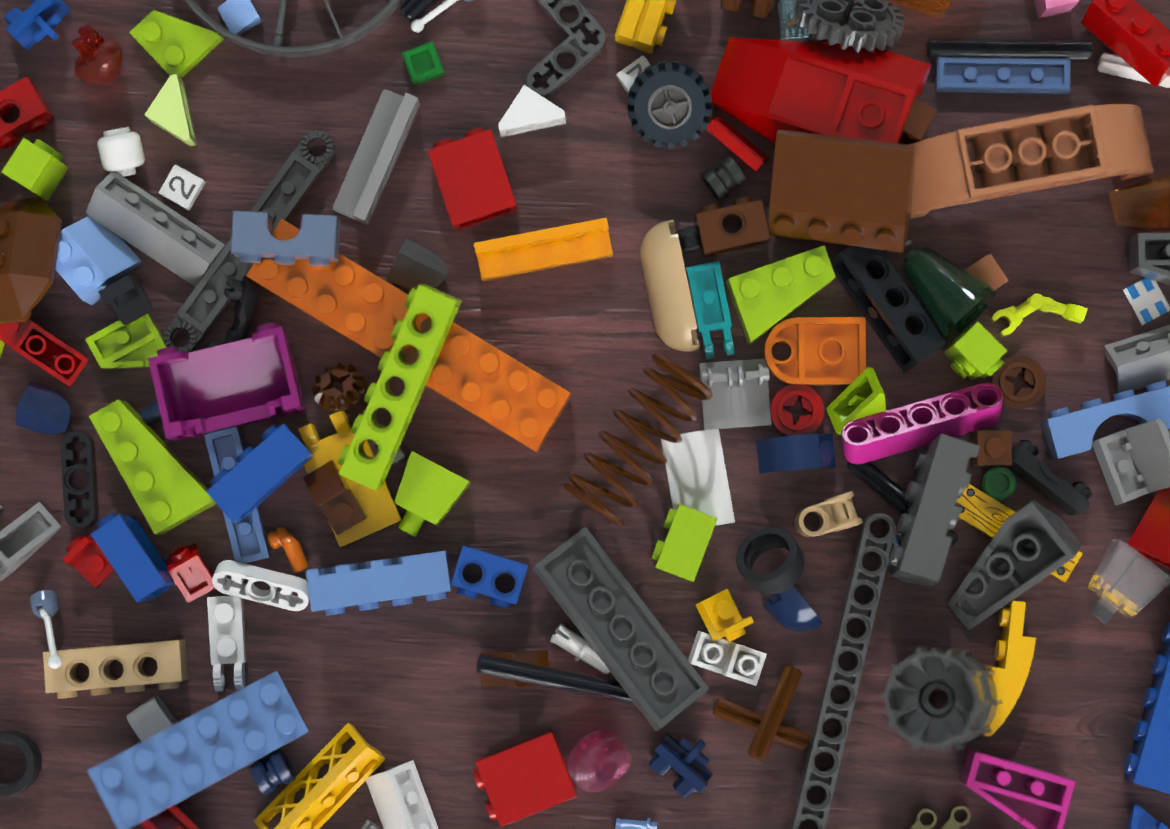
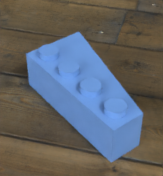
(379, 581)

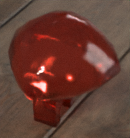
(99, 57)

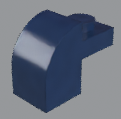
(795, 453)

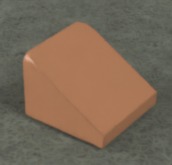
(988, 271)

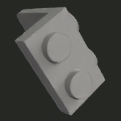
(1135, 460)

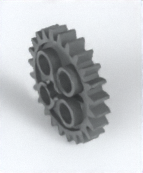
(852, 22)

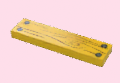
(989, 515)

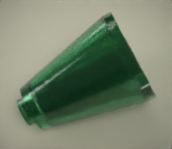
(946, 290)

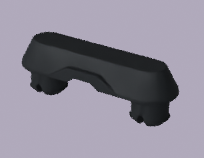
(246, 297)
(1069, 498)

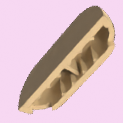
(668, 288)

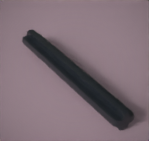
(1009, 48)
(551, 678)

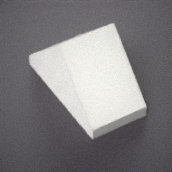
(530, 113)

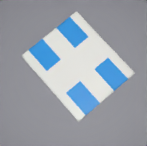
(1147, 300)

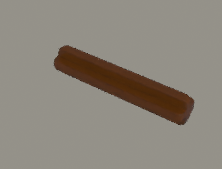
(774, 713)
(751, 720)

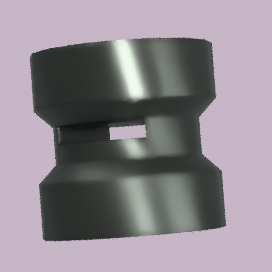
(726, 176)

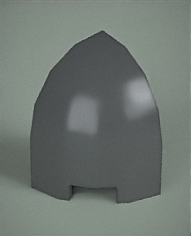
(416, 266)

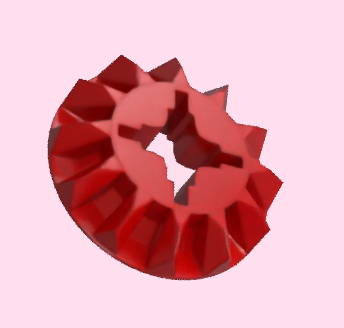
(809, 401)

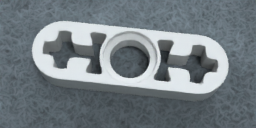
(241, 571)

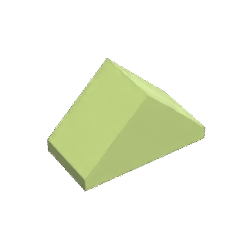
(172, 111)

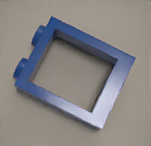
(133, 556)

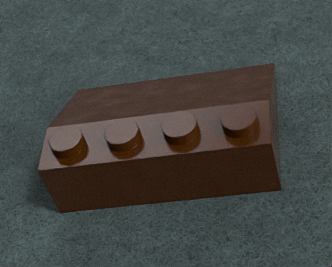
(841, 190)

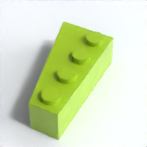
(152, 470)

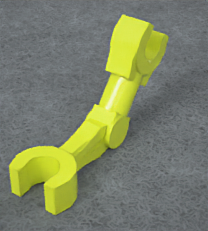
(1038, 302)

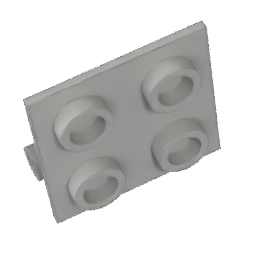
(738, 394)

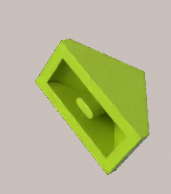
(858, 400)

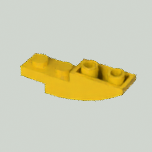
(1014, 658)

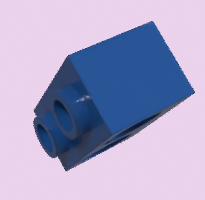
(492, 567)

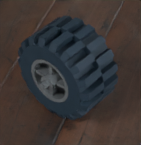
(669, 104)

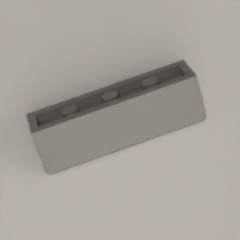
(376, 156)
(153, 228)
(1140, 359)

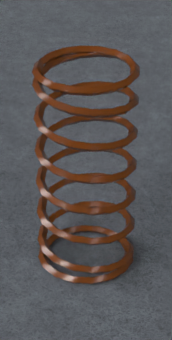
(697, 390)

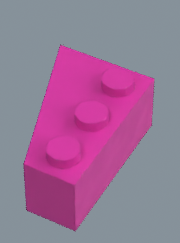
(1021, 791)

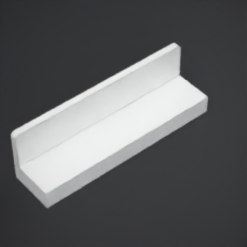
(401, 798)

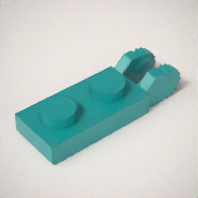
(710, 305)

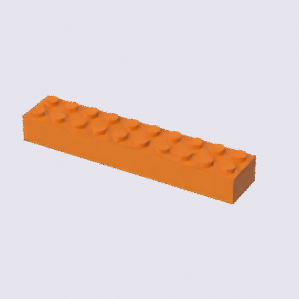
(467, 368)

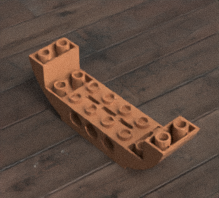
(1029, 155)

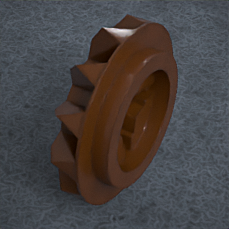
(1032, 375)
(332, 399)

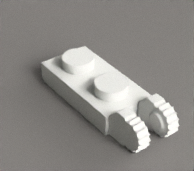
(227, 639)

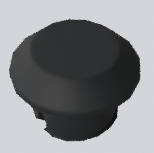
(689, 239)

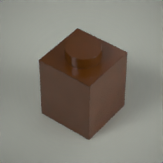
(994, 448)

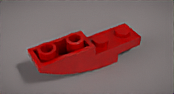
(44, 349)

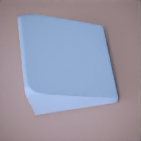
(239, 15)

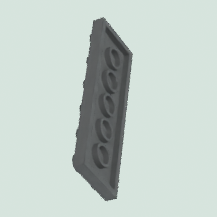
(620, 628)

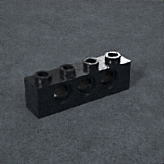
(885, 319)

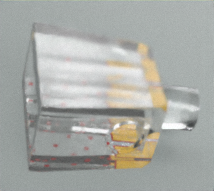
(1125, 582)

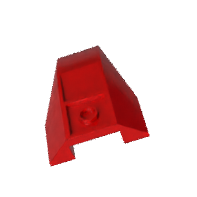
(817, 88)

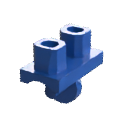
(36, 21)

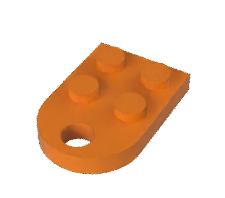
(821, 350)

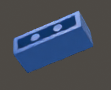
(259, 472)

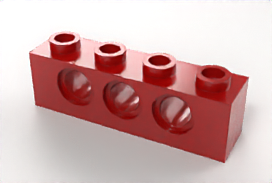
(32, 107)

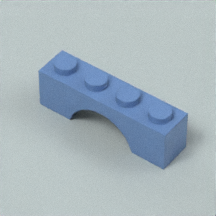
(1073, 432)

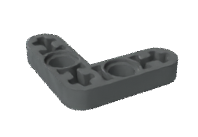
(573, 44)

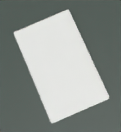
(699, 474)

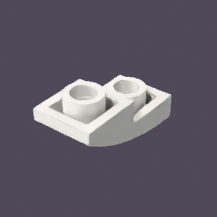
(727, 658)

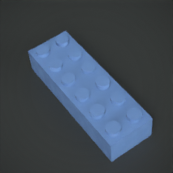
(197, 752)

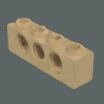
(169, 655)

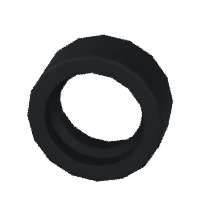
(758, 543)
(33, 762)

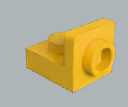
(722, 617)

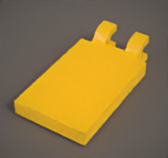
(377, 505)

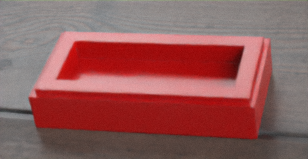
(737, 143)

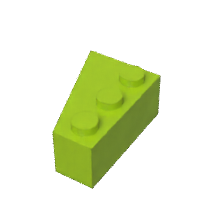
(776, 290)

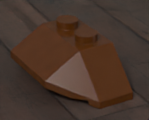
(27, 256)

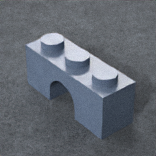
(315, 242)

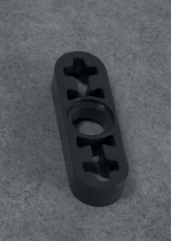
(67, 471)

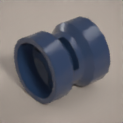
(272, 772)

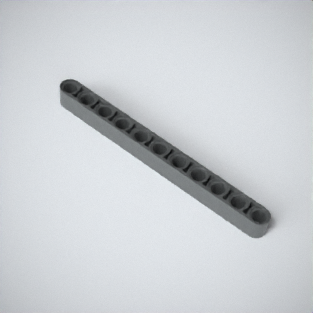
(849, 678)

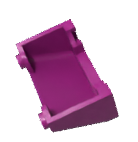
(227, 384)

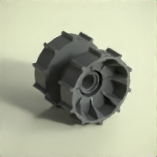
(913, 706)

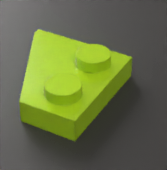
(174, 42)
(126, 345)

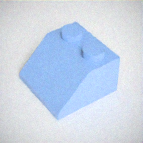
(93, 258)

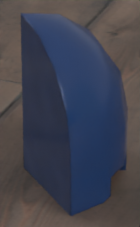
(42, 410)
(792, 611)

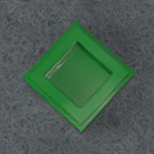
(423, 63)

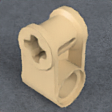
(833, 514)

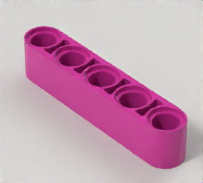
(935, 412)

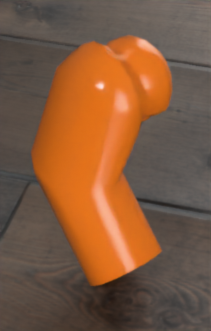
(291, 546)

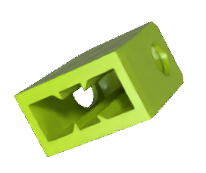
(427, 493)

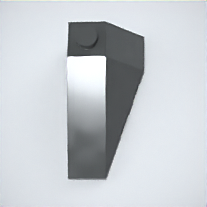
(1018, 557)

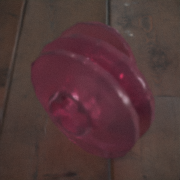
(598, 761)

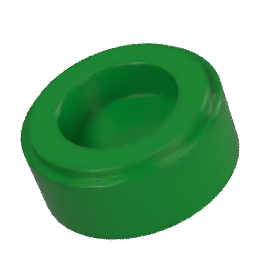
(998, 483)

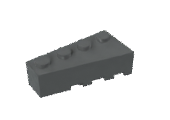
(931, 510)

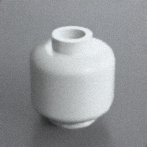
(121, 151)

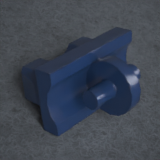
(686, 760)

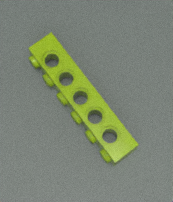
(442, 311)

